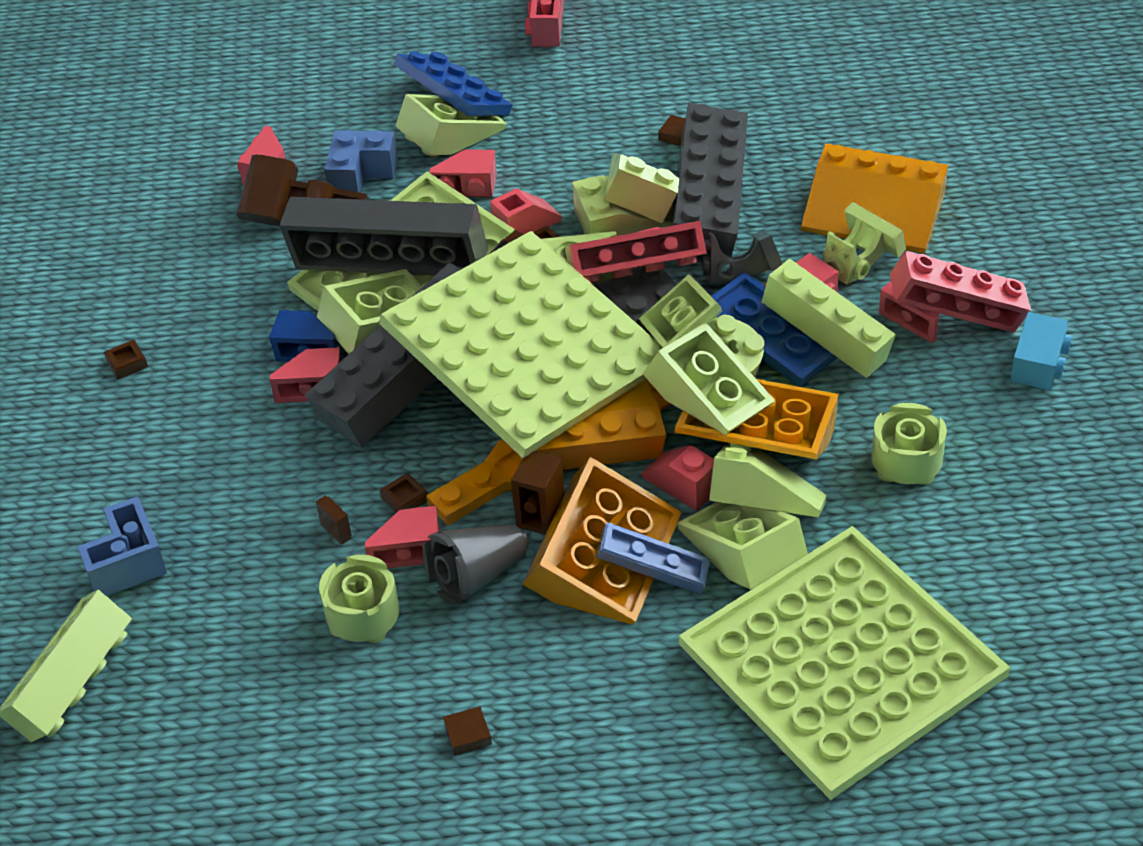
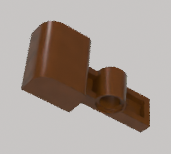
(271, 184)

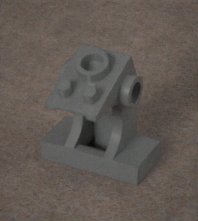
(760, 257)

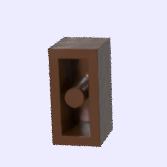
(537, 491)

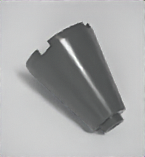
(471, 558)

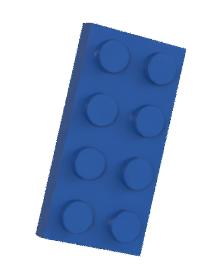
(453, 84)
(785, 346)

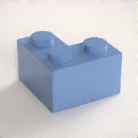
(360, 157)
(127, 554)

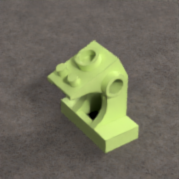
(868, 234)

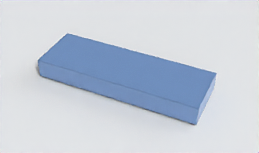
(653, 558)

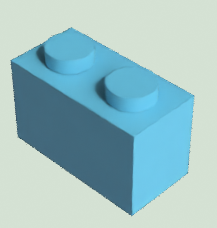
(1040, 351)

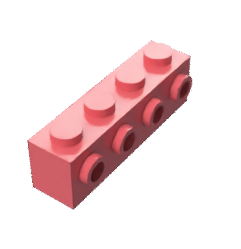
(545, 22)
(636, 250)
(959, 291)

